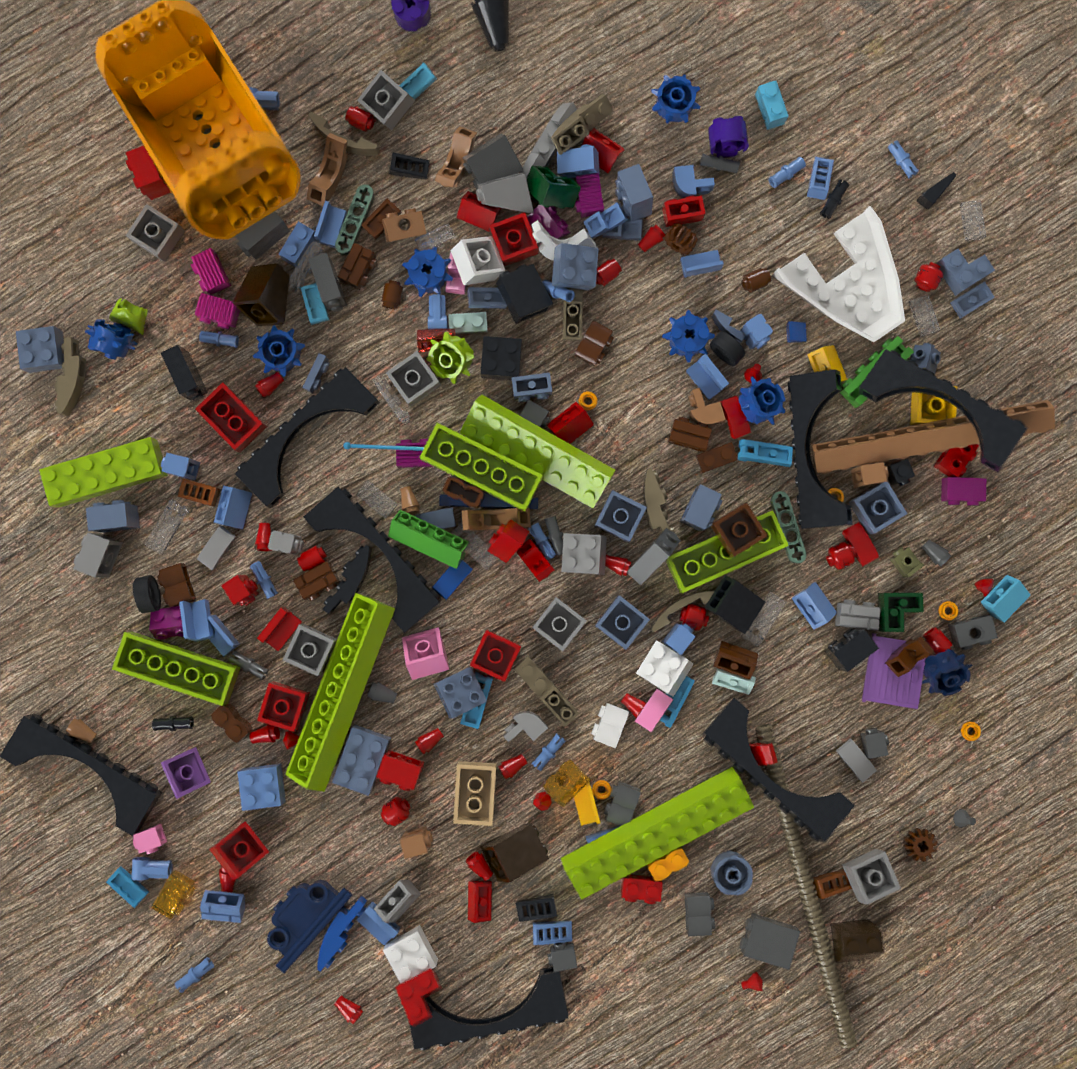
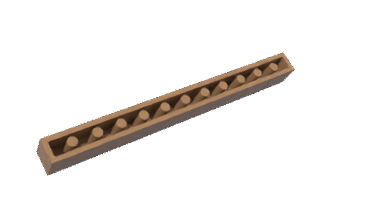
(920, 439)

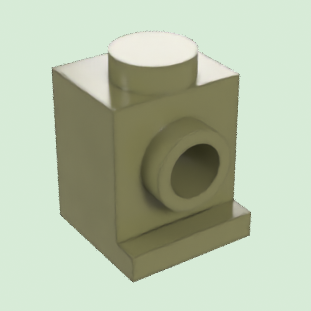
(898, 561)

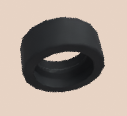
(146, 594)

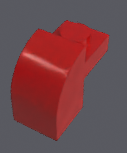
(535, 560)

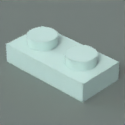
(468, 322)
(733, 682)

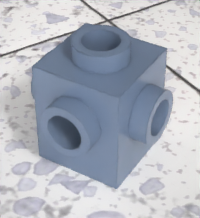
(926, 356)

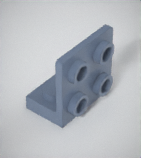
(460, 692)

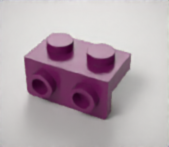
(549, 220)
(166, 623)

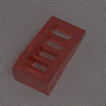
(425, 336)

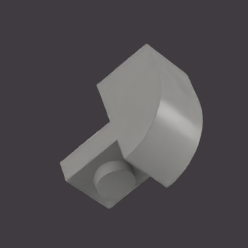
(526, 721)

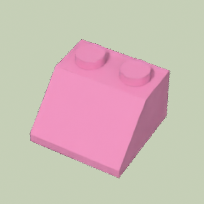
(425, 653)

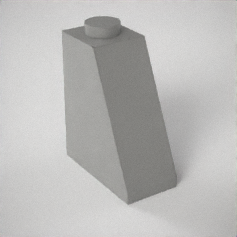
(506, 192)

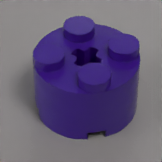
(411, 13)
(728, 136)

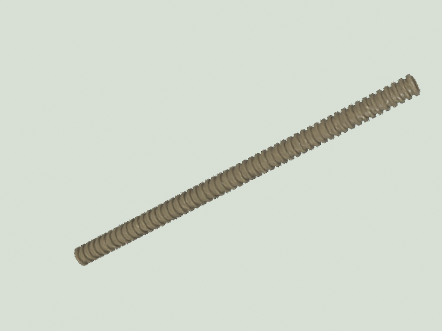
(811, 904)

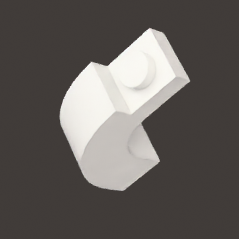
(547, 243)

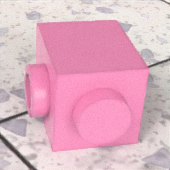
(149, 839)

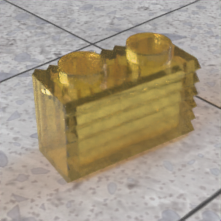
(173, 894)

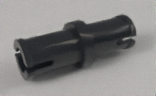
(834, 199)
(173, 723)

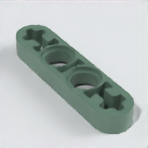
(356, 220)
(791, 526)

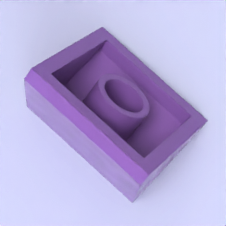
(185, 772)

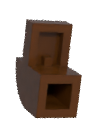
(907, 656)

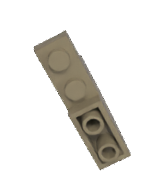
(580, 122)
(573, 316)
(71, 383)
(653, 499)
(546, 690)

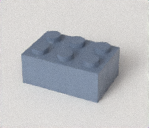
(361, 760)

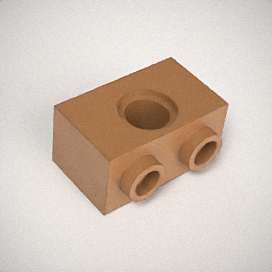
(415, 225)
(869, 475)
(416, 842)

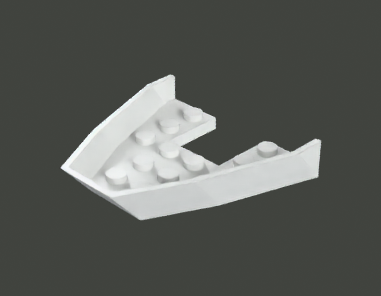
(863, 296)

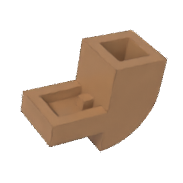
(709, 414)

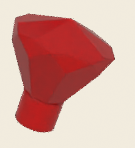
(753, 371)
(984, 585)
(290, 739)
(542, 801)
(754, 982)

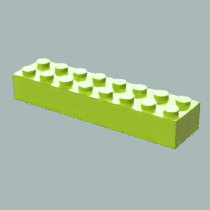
(537, 449)

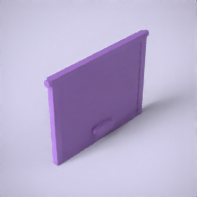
(883, 685)

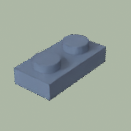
(485, 298)
(972, 300)
(319, 367)

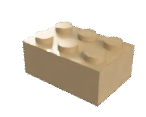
(475, 793)

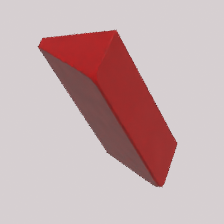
(479, 901)

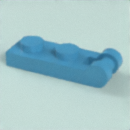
(765, 453)
(679, 698)
(473, 717)

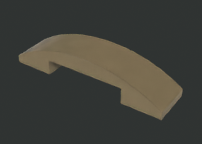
(363, 146)
(662, 620)

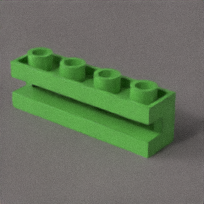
(851, 386)
(428, 539)

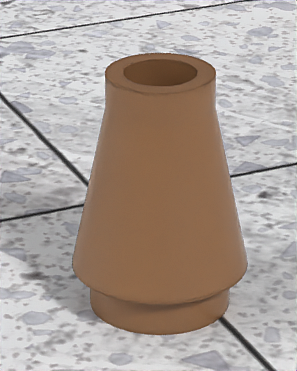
(409, 501)
(80, 730)

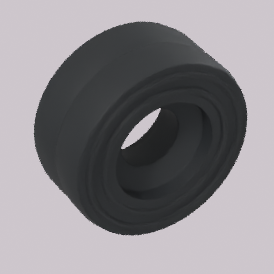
(727, 348)

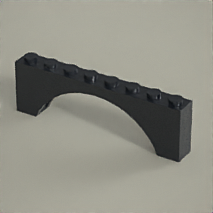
(808, 397)
(995, 431)
(263, 469)
(413, 595)
(130, 794)
(816, 814)
(542, 1005)

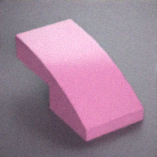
(456, 285)
(654, 710)

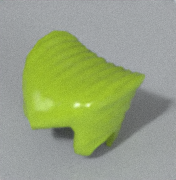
(129, 315)

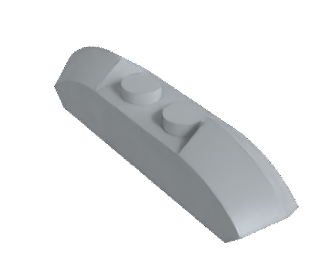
(545, 148)

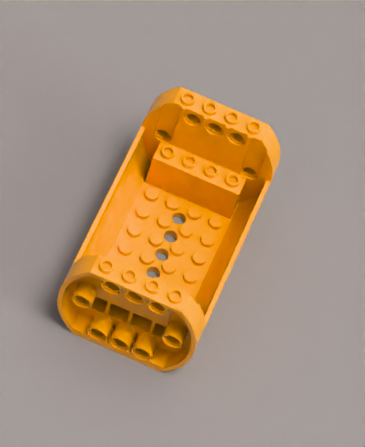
(164, 74)

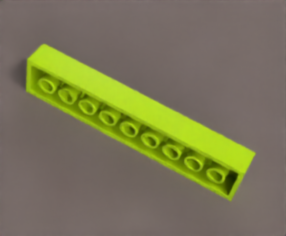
(339, 692)
(657, 833)

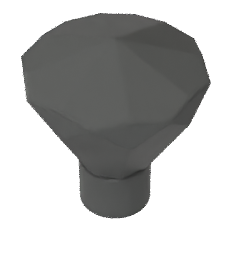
(963, 819)

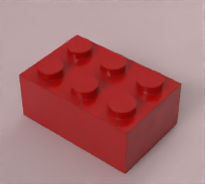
(231, 417)

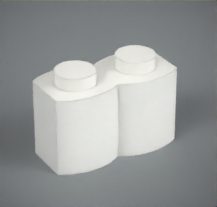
(610, 725)

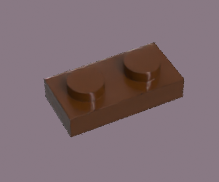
(374, 224)
(717, 457)

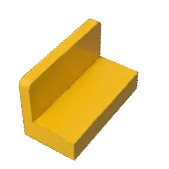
(826, 359)
(586, 806)

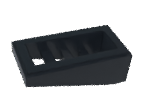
(396, 157)
(930, 196)
(537, 915)

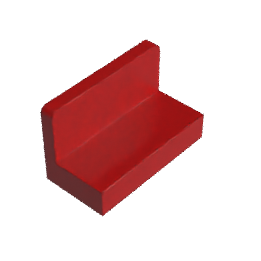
(607, 149)
(476, 213)
(571, 423)
(280, 629)

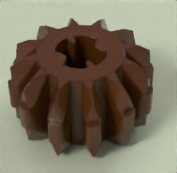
(681, 239)
(927, 847)

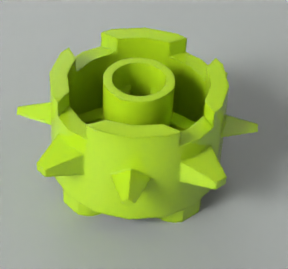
(450, 357)

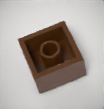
(738, 530)

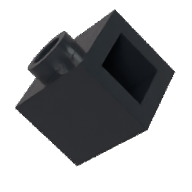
(900, 473)

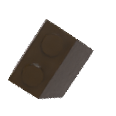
(264, 295)
(515, 853)
(856, 941)

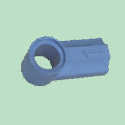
(266, 99)
(437, 312)
(145, 868)

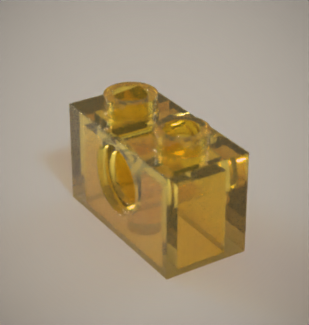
(576, 781)

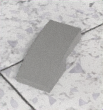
(216, 547)
(856, 760)

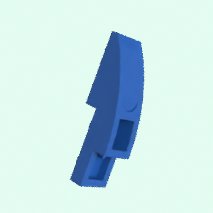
(335, 936)

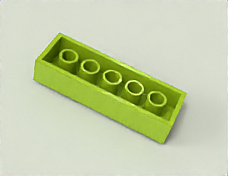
(481, 467)
(102, 472)
(710, 559)
(176, 668)

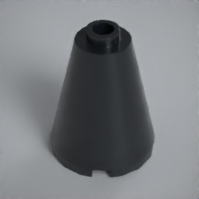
(494, 21)

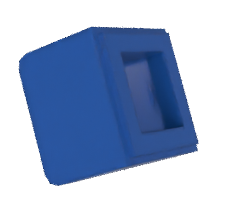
(796, 332)

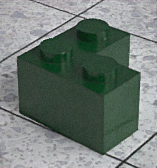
(552, 189)
(893, 607)

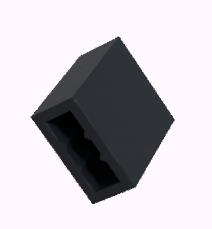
(524, 293)
(184, 373)
(735, 604)

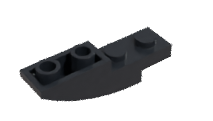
(355, 573)

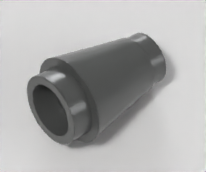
(936, 553)
(381, 693)

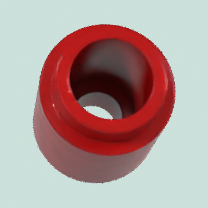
(360, 118)
(607, 272)
(311, 558)
(937, 640)

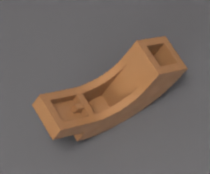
(453, 170)
(330, 172)
(491, 519)

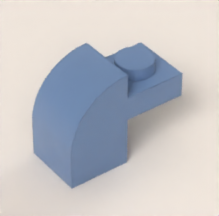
(686, 185)

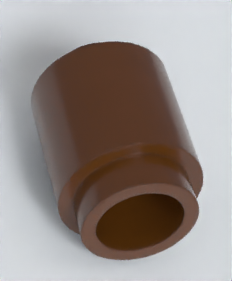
(756, 280)
(392, 295)

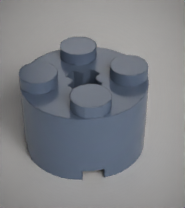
(729, 884)

